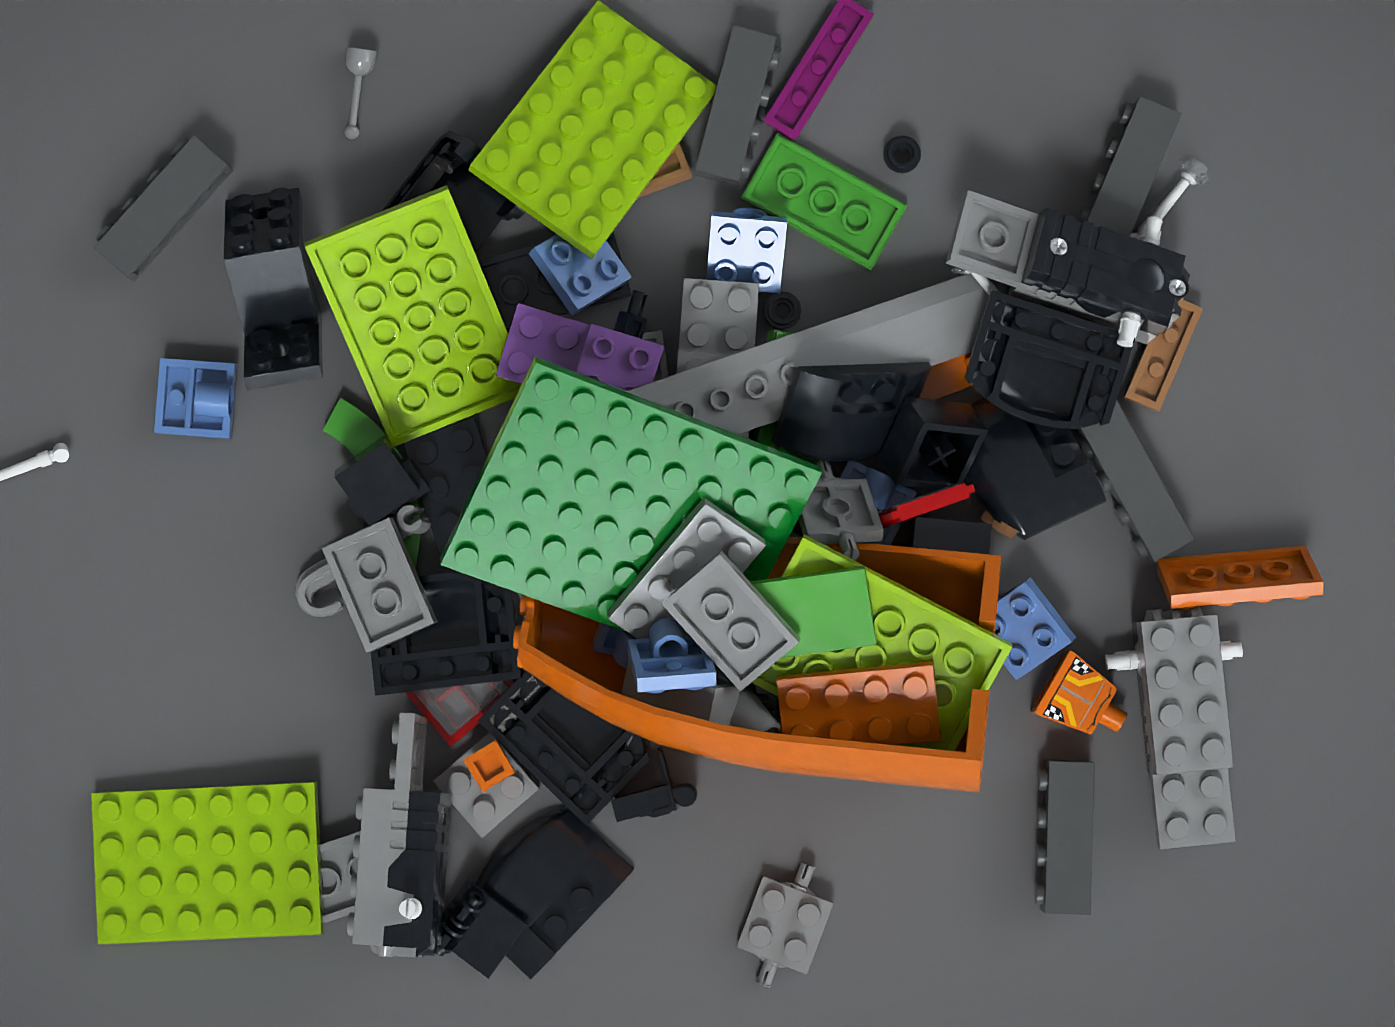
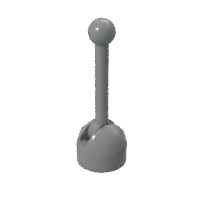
(360, 63)

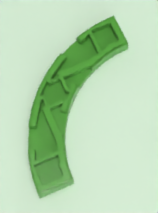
(357, 433)

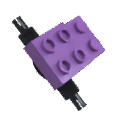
(603, 354)

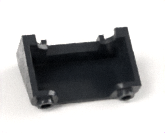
(476, 202)

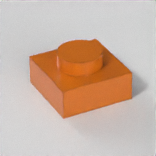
(489, 765)

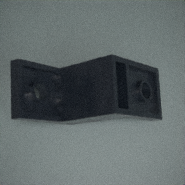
(273, 288)

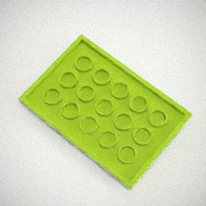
(594, 129)
(415, 314)
(906, 632)
(207, 863)

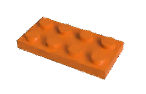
(1239, 577)
(862, 704)

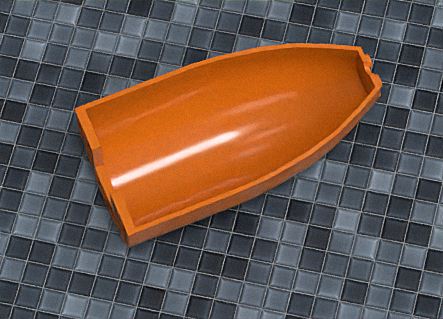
(560, 653)

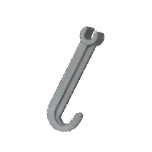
(321, 574)

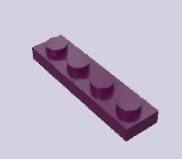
(818, 68)

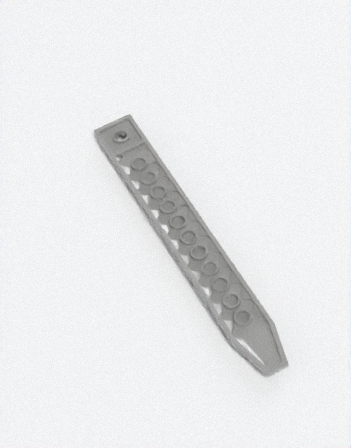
(754, 384)

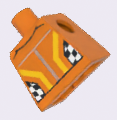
(1078, 697)

